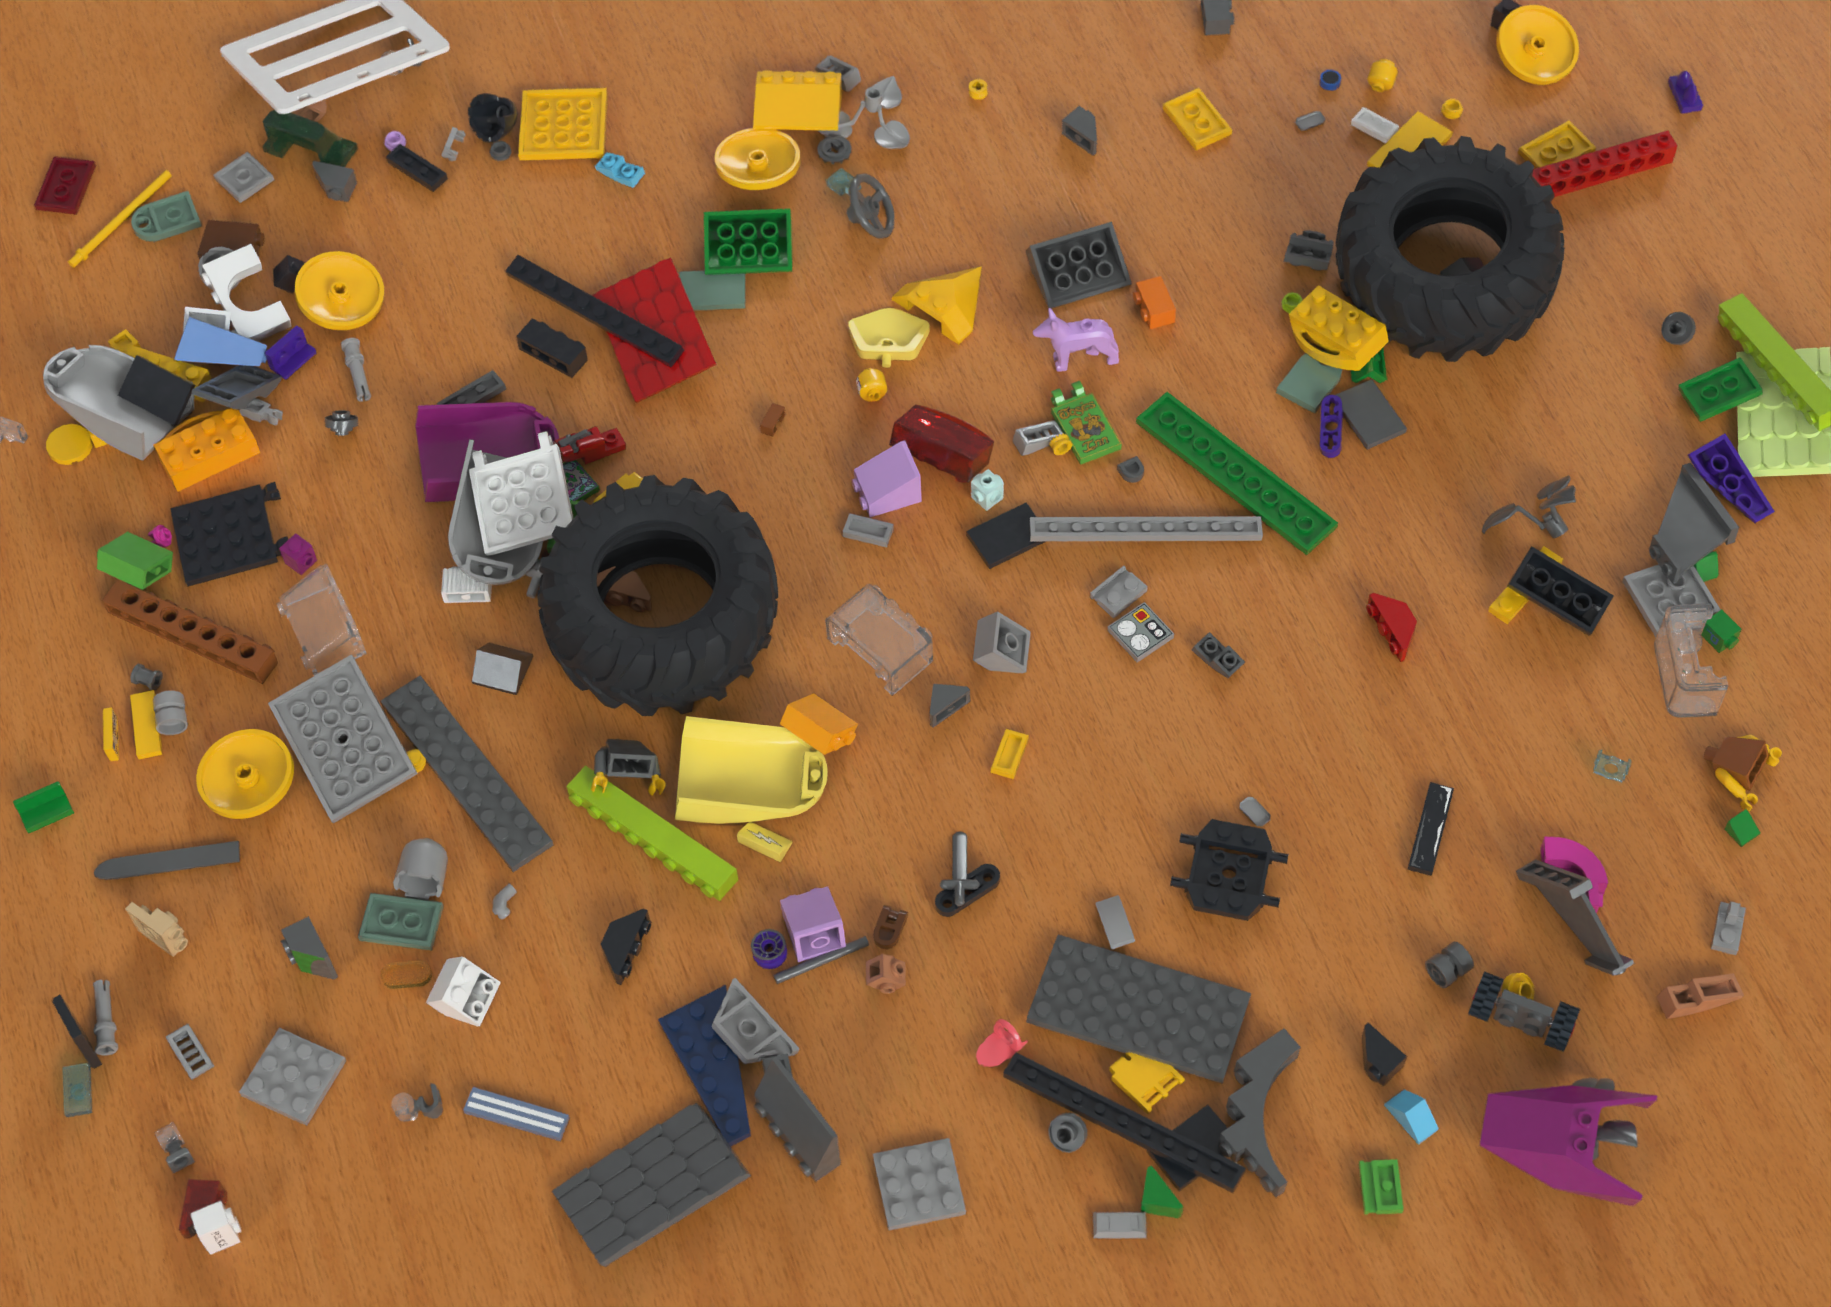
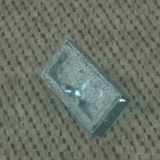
(77, 1090)

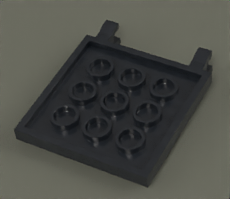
(226, 534)

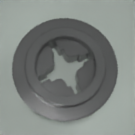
(838, 143)

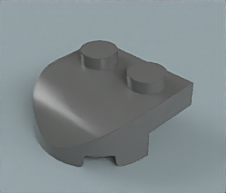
(1309, 250)

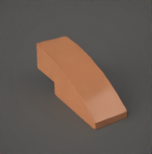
(1699, 995)

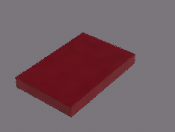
(65, 185)

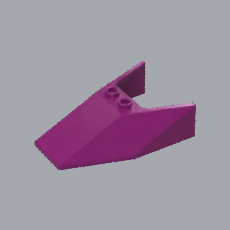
(1554, 1136)

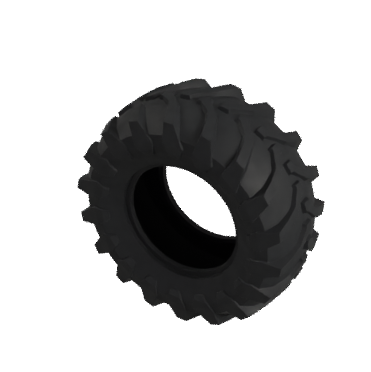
(1458, 187)
(643, 529)

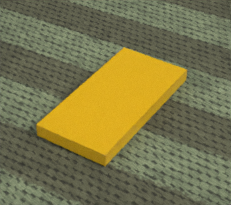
(1411, 136)

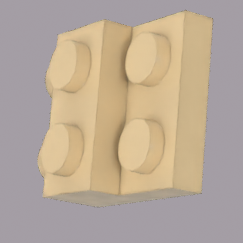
(158, 927)

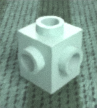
(987, 489)

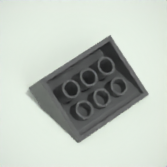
(1078, 265)
(797, 1122)

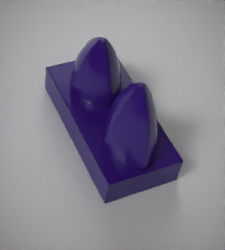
(1685, 92)

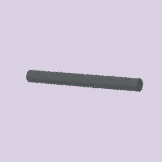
(820, 960)

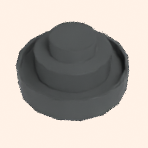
(1678, 328)
(341, 422)
(1067, 1132)

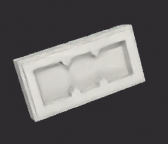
(1374, 125)

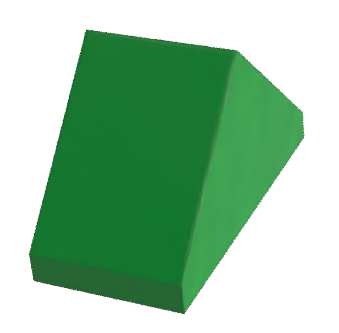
(1158, 1197)

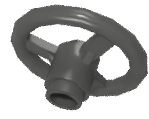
(868, 207)

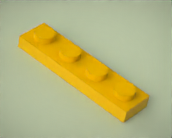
(1511, 602)

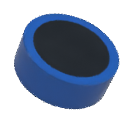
(1330, 80)

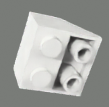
(463, 991)

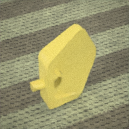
(888, 335)

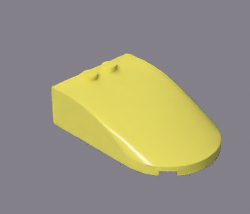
(745, 772)

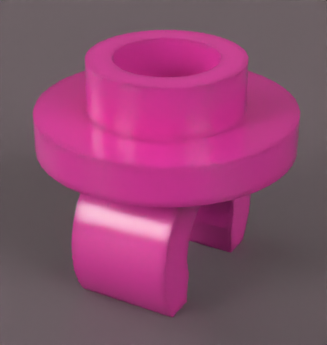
(161, 536)

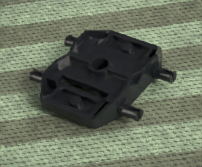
(1236, 896)

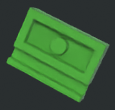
(1381, 1187)

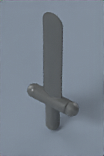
(959, 870)

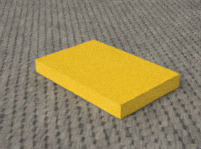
(1197, 119)
(1556, 145)

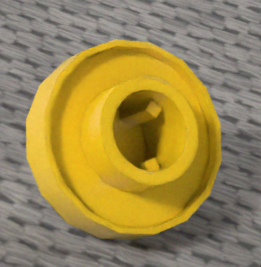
(1519, 984)

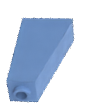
(216, 345)

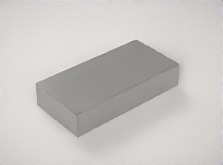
(868, 530)

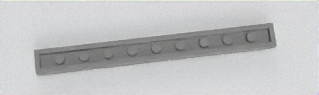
(1146, 528)

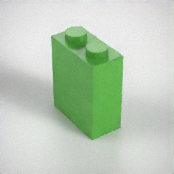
(134, 560)

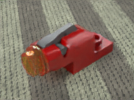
(590, 445)

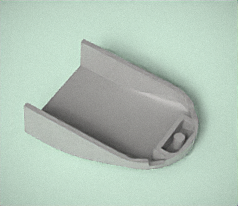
(88, 389)
(466, 539)

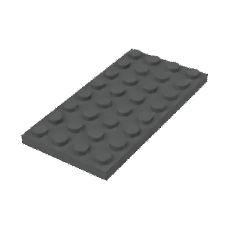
(1139, 1008)

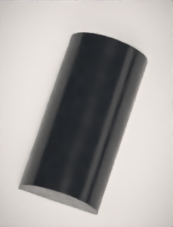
(1560, 591)

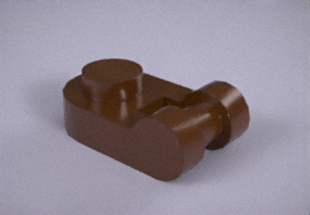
(887, 934)

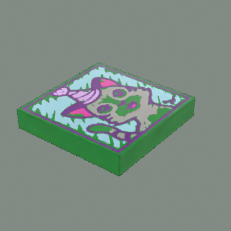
(579, 482)

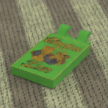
(1084, 424)

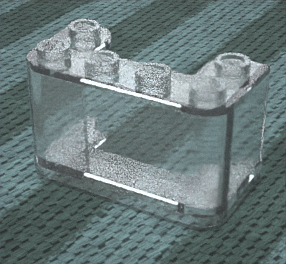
(882, 636)
(1686, 685)

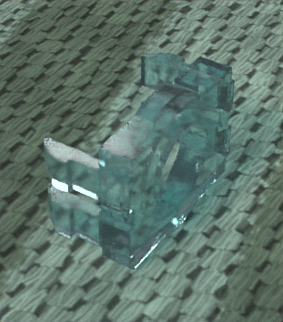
(1602, 760)

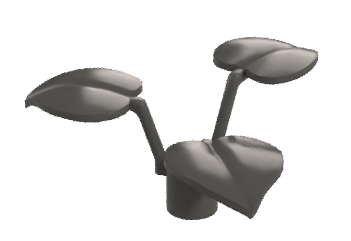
(1556, 494)
(1611, 1131)

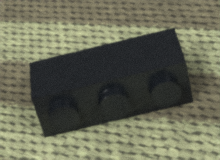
(552, 347)

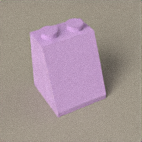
(888, 481)
(813, 923)

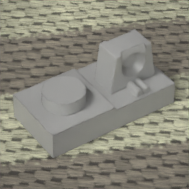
(1728, 928)

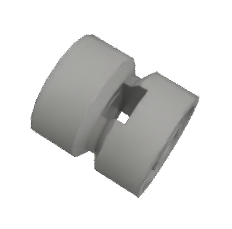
(170, 713)

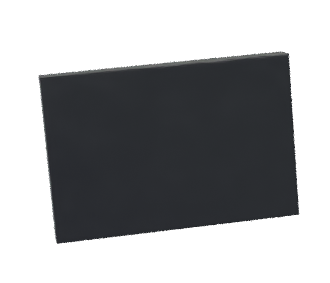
(156, 390)
(1004, 536)
(76, 1031)
(1201, 1128)

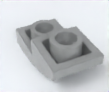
(1115, 922)

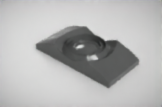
(238, 386)

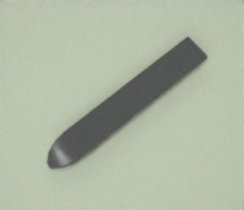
(169, 861)

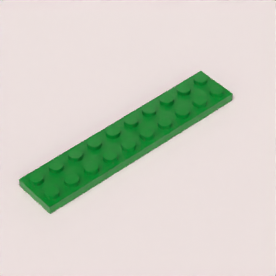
(1237, 473)

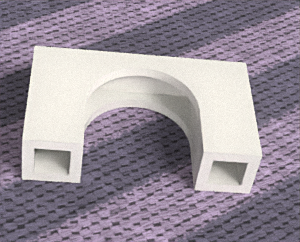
(222, 276)

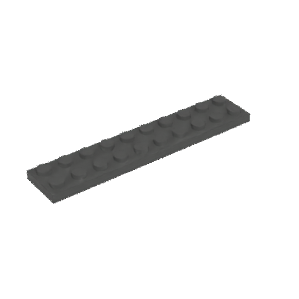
(467, 773)

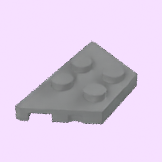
(750, 1028)

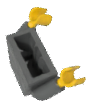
(627, 759)

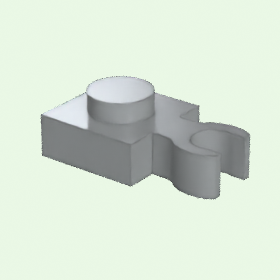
(260, 410)

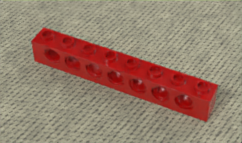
(1607, 164)

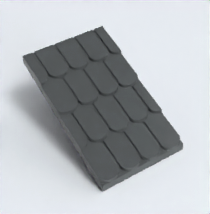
(650, 1184)

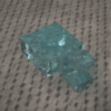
(840, 182)

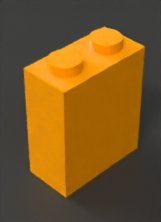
(819, 724)

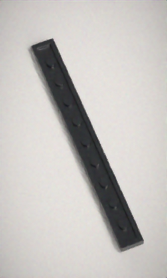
(595, 311)
(1125, 1122)

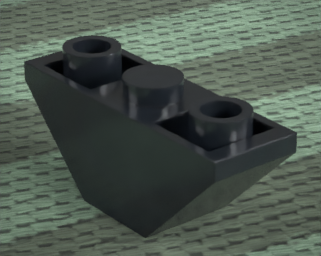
(624, 942)

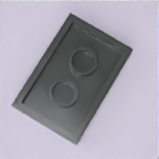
(1370, 414)

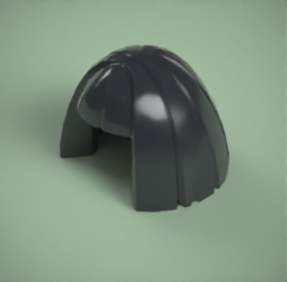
(492, 116)

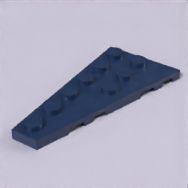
(710, 1063)

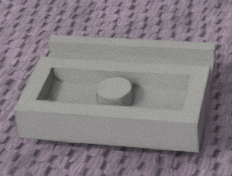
(1118, 592)

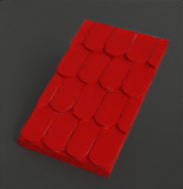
(661, 303)

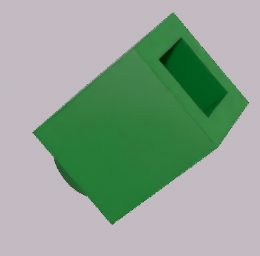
(1721, 632)

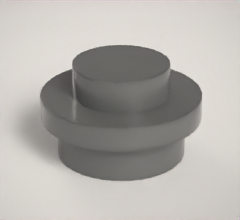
(500, 151)

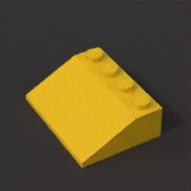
(797, 100)

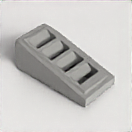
(849, 73)
(1023, 437)
(177, 1036)

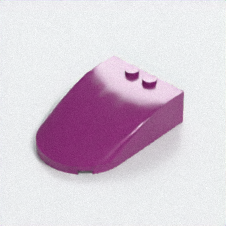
(496, 428)

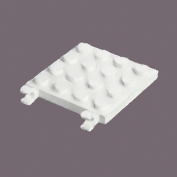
(520, 497)

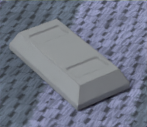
(1119, 1225)

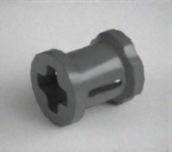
(146, 677)

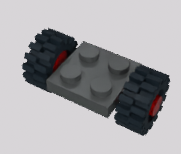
(1523, 1012)

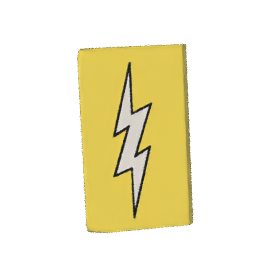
(764, 841)

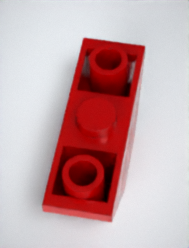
(1394, 622)

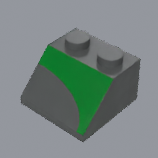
(307, 950)

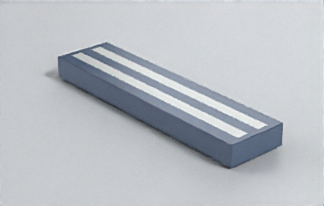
(516, 1114)

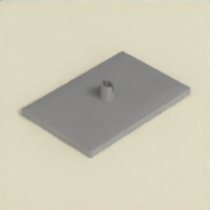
(342, 738)

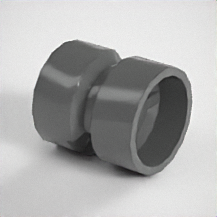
(1450, 964)

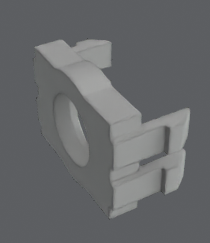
(460, 134)

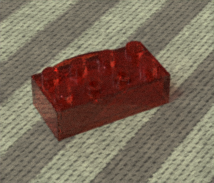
(943, 441)

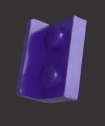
(289, 353)

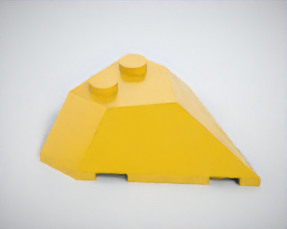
(946, 298)

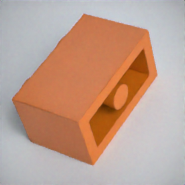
(1154, 302)

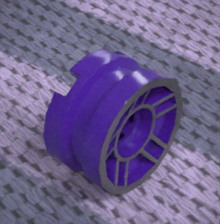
(760, 945)

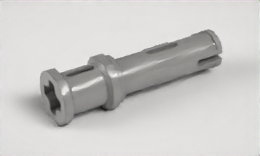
(355, 361)
(104, 1028)

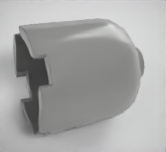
(421, 869)

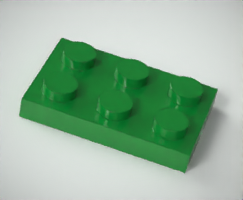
(1720, 389)

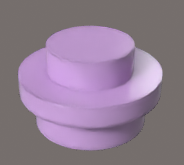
(393, 139)

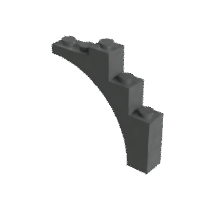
(1247, 1136)

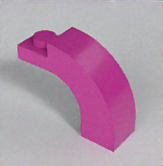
(1578, 860)

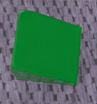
(1708, 567)
(1742, 828)

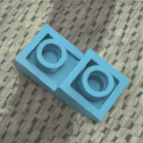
(618, 170)

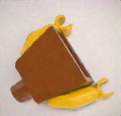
(1739, 764)

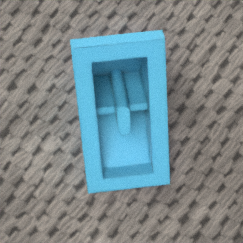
(1413, 1115)

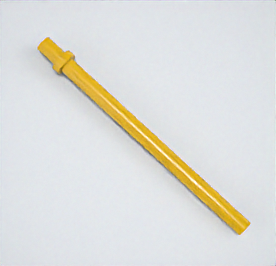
(82, 254)

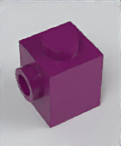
(298, 554)

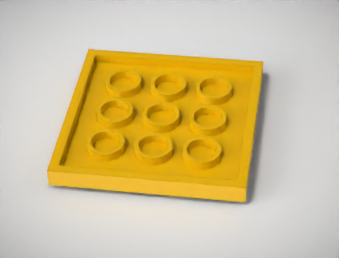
(563, 124)

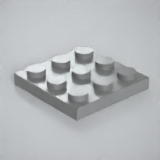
(1655, 593)
(292, 1076)
(919, 1184)

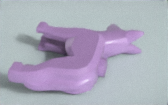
(1074, 336)

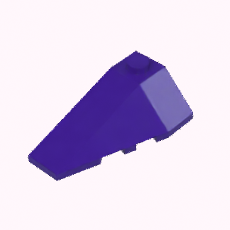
(1727, 473)

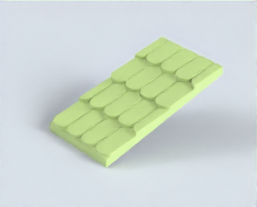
(1775, 435)

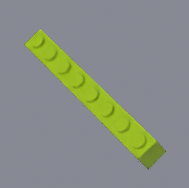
(1777, 359)
(653, 834)

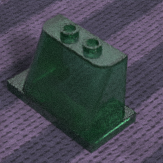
(291, 129)

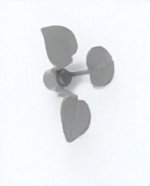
(884, 94)

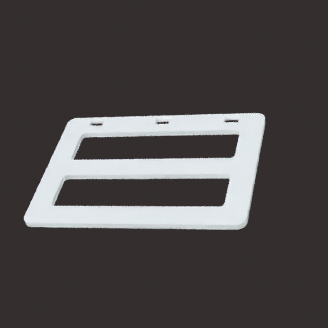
(263, 77)

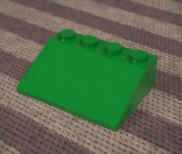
(748, 241)

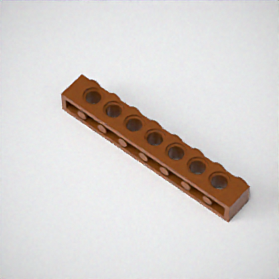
(257, 667)

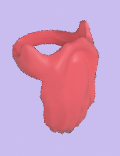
(999, 1045)

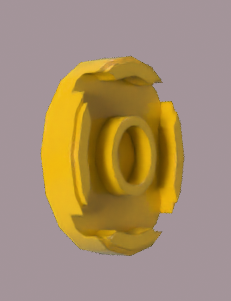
(69, 444)

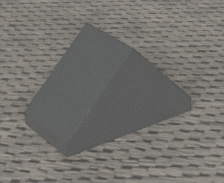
(946, 701)

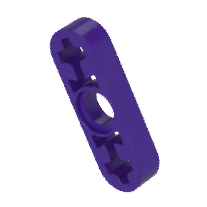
(1335, 434)

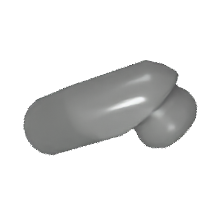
(500, 901)

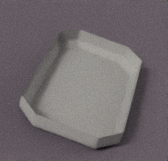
(1310, 120)
(1254, 811)

